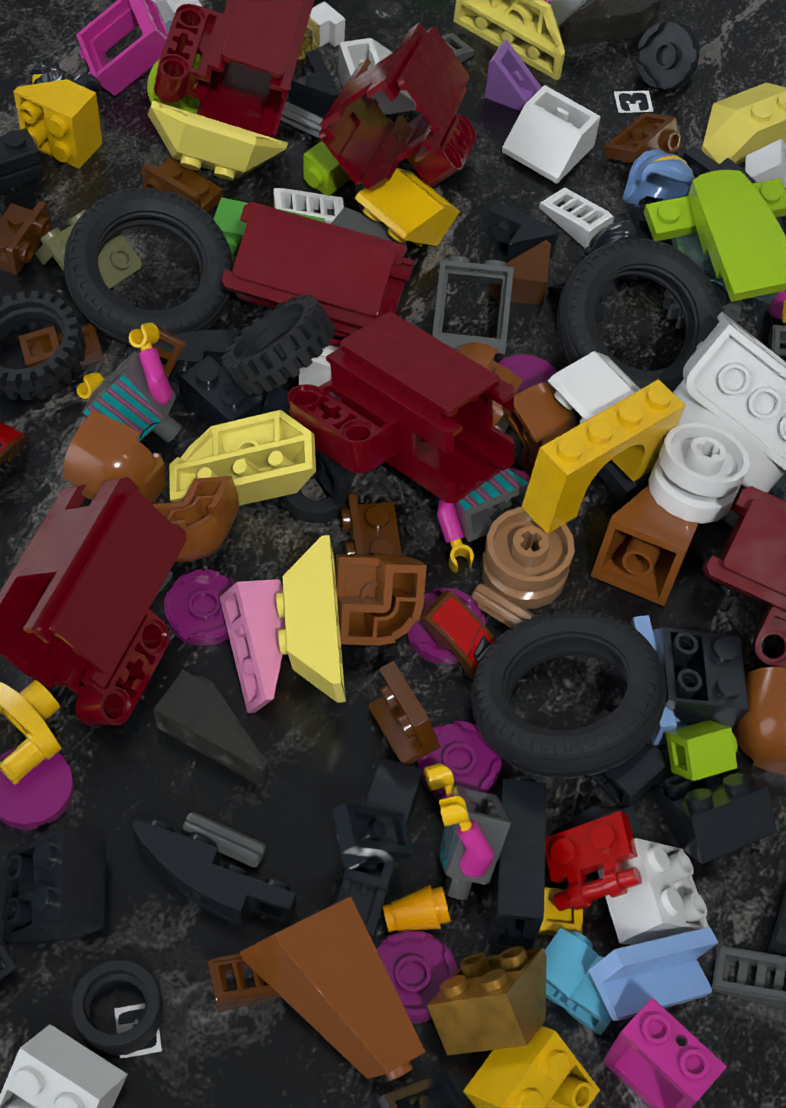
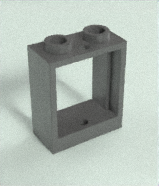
(490, 272)

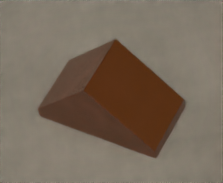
(529, 276)

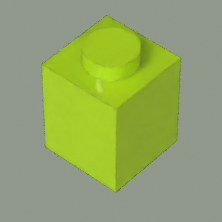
(323, 170)
(702, 750)

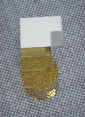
(323, 27)

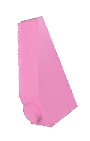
(254, 637)

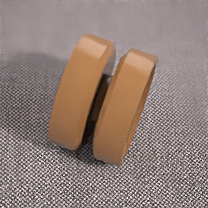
(525, 560)

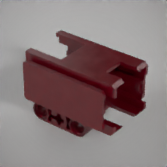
(243, 61)
(433, 143)
(294, 255)
(408, 406)
(756, 563)
(85, 597)

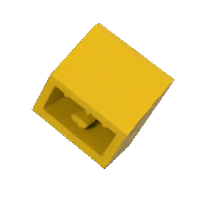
(60, 119)
(409, 209)
(532, 1077)

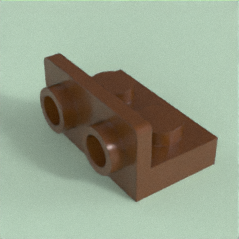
(644, 134)
(183, 181)
(21, 234)
(371, 528)
(403, 718)

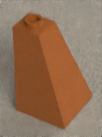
(644, 548)
(341, 988)

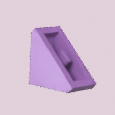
(510, 79)

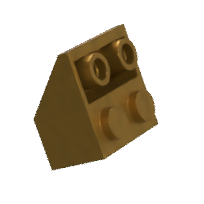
(492, 1001)

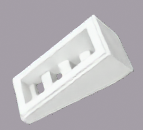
(297, 200)
(578, 228)

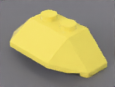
(526, 25)
(746, 123)
(211, 143)
(262, 453)
(312, 620)

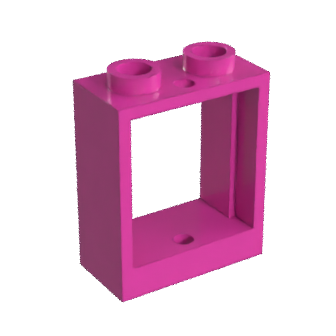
(112, 27)
(656, 1066)

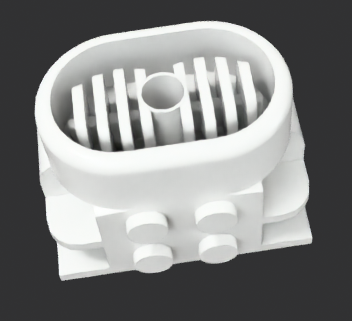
(742, 390)

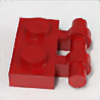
(587, 849)

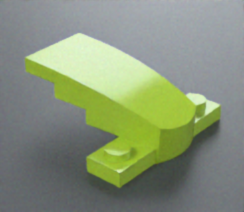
(734, 228)

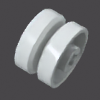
(698, 472)

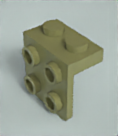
(115, 259)

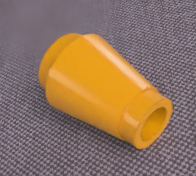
(418, 911)

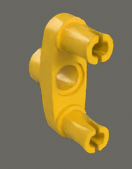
(28, 714)

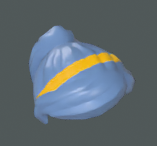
(658, 176)

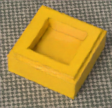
(554, 919)

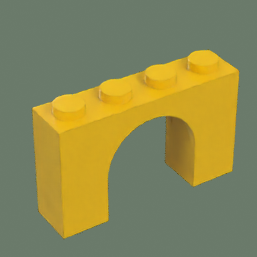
(625, 433)

